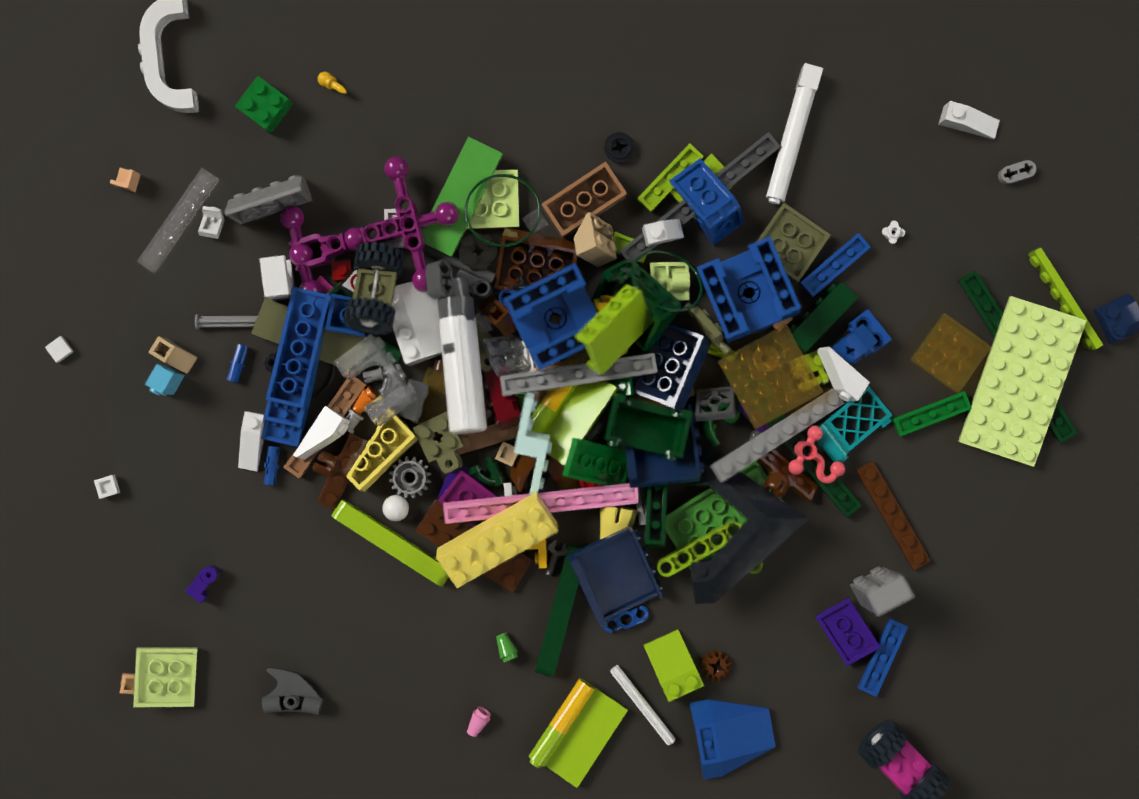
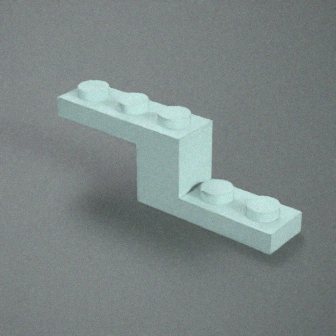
(533, 443)

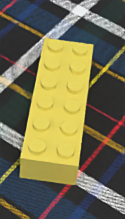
(496, 540)

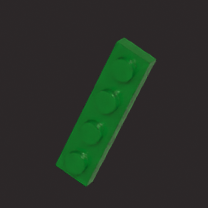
(931, 413)

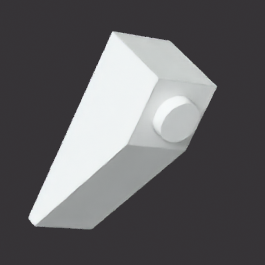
(968, 120)
(843, 376)
(325, 430)
(251, 441)

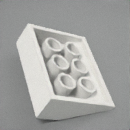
(416, 324)

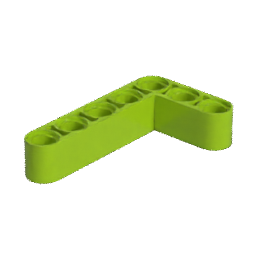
(689, 549)

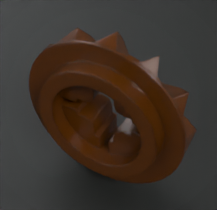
(708, 670)

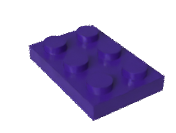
(847, 631)

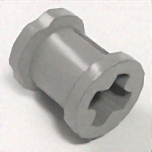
(354, 420)

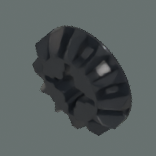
(623, 139)

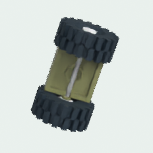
(374, 288)

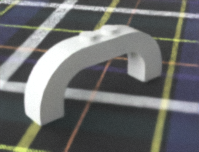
(150, 48)

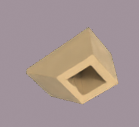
(172, 354)

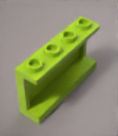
(615, 328)

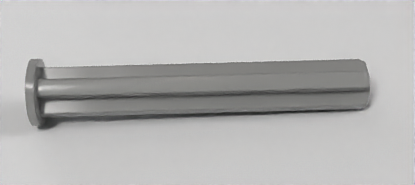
(224, 321)

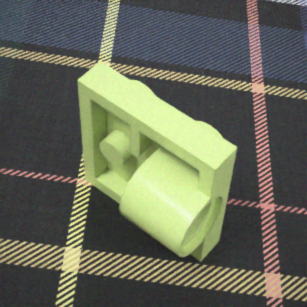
(673, 277)

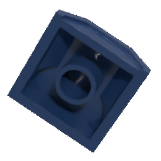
(1118, 318)

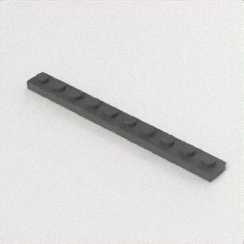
(728, 176)

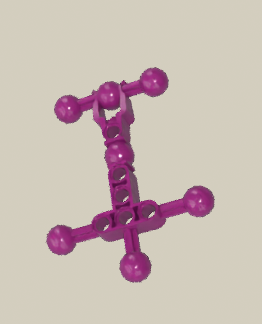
(396, 170)

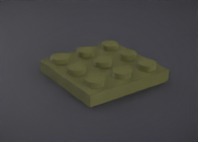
(795, 240)

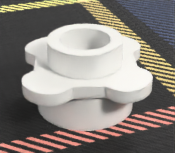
(888, 232)

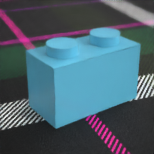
(164, 380)

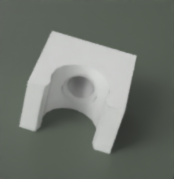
(277, 277)

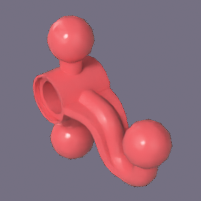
(796, 466)

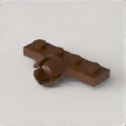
(337, 468)
(781, 478)

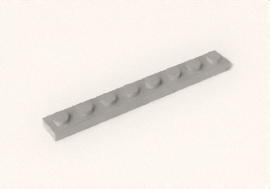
(576, 375)
(776, 435)

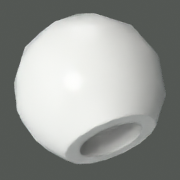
(395, 508)

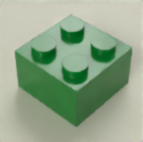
(264, 104)

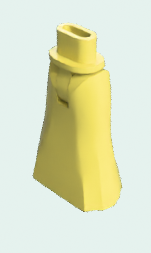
(615, 518)

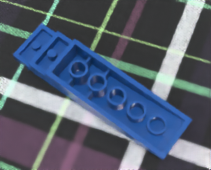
(295, 367)

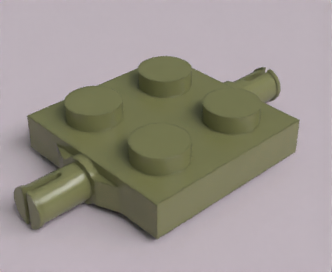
(711, 330)

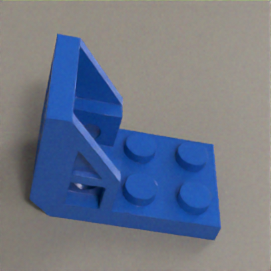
(710, 201)

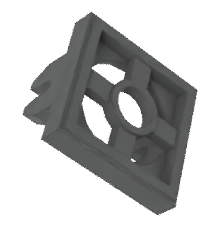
(712, 394)

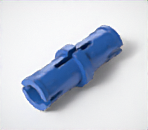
(271, 465)

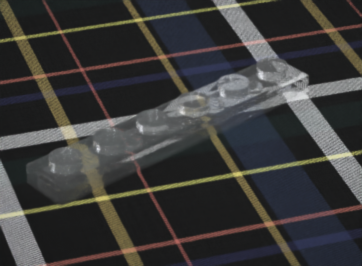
(178, 220)

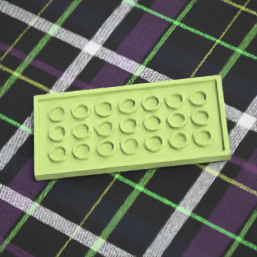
(1022, 380)

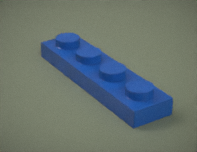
(835, 265)
(882, 657)

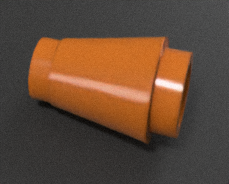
(364, 399)

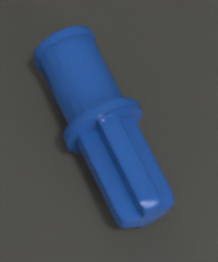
(237, 363)

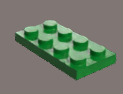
(596, 463)

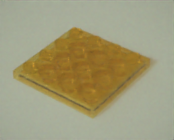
(770, 376)

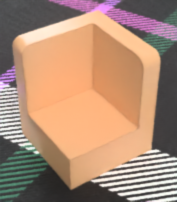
(126, 179)

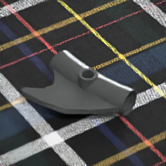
(291, 686)

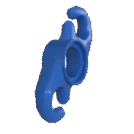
(635, 620)

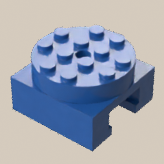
(752, 270)
(531, 311)

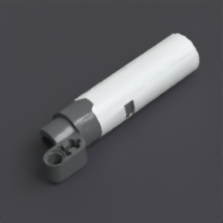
(459, 349)

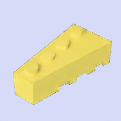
(381, 452)

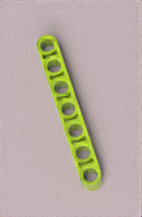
(390, 542)

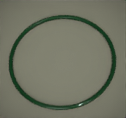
(502, 245)
(682, 259)

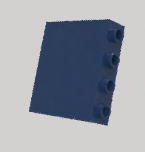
(652, 469)
(615, 574)

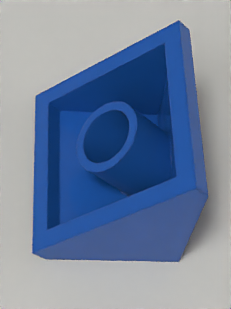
(336, 316)

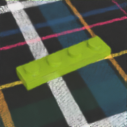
(661, 186)

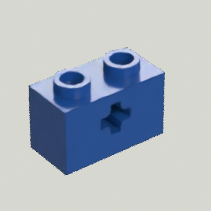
(855, 344)

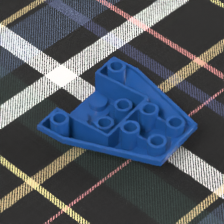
(730, 734)

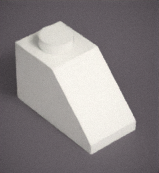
(662, 232)

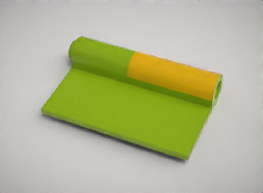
(570, 413)
(578, 732)

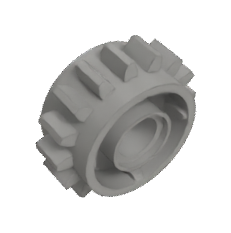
(400, 481)

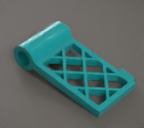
(834, 443)

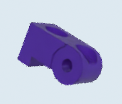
(202, 583)

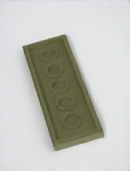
(271, 323)

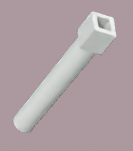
(793, 134)

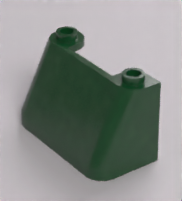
(620, 275)
(647, 427)

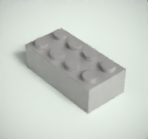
(881, 590)

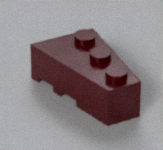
(506, 408)

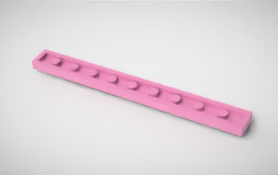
(555, 501)

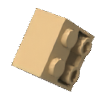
(595, 241)

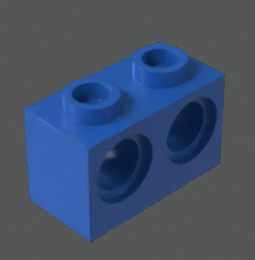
(873, 326)

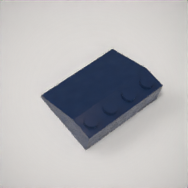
(678, 363)

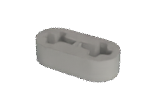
(1015, 168)

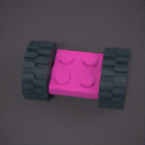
(903, 765)

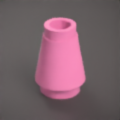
(478, 721)

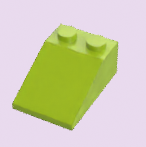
(673, 665)

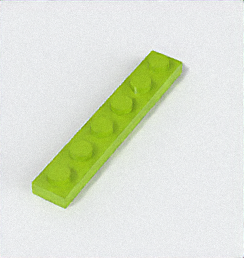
(1061, 293)

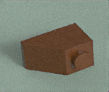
(498, 315)
(556, 470)

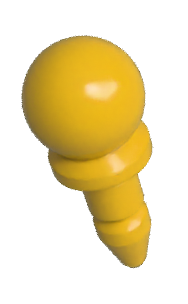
(326, 80)

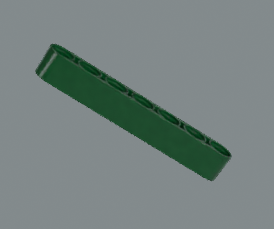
(558, 618)

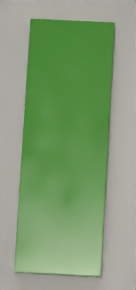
(473, 165)

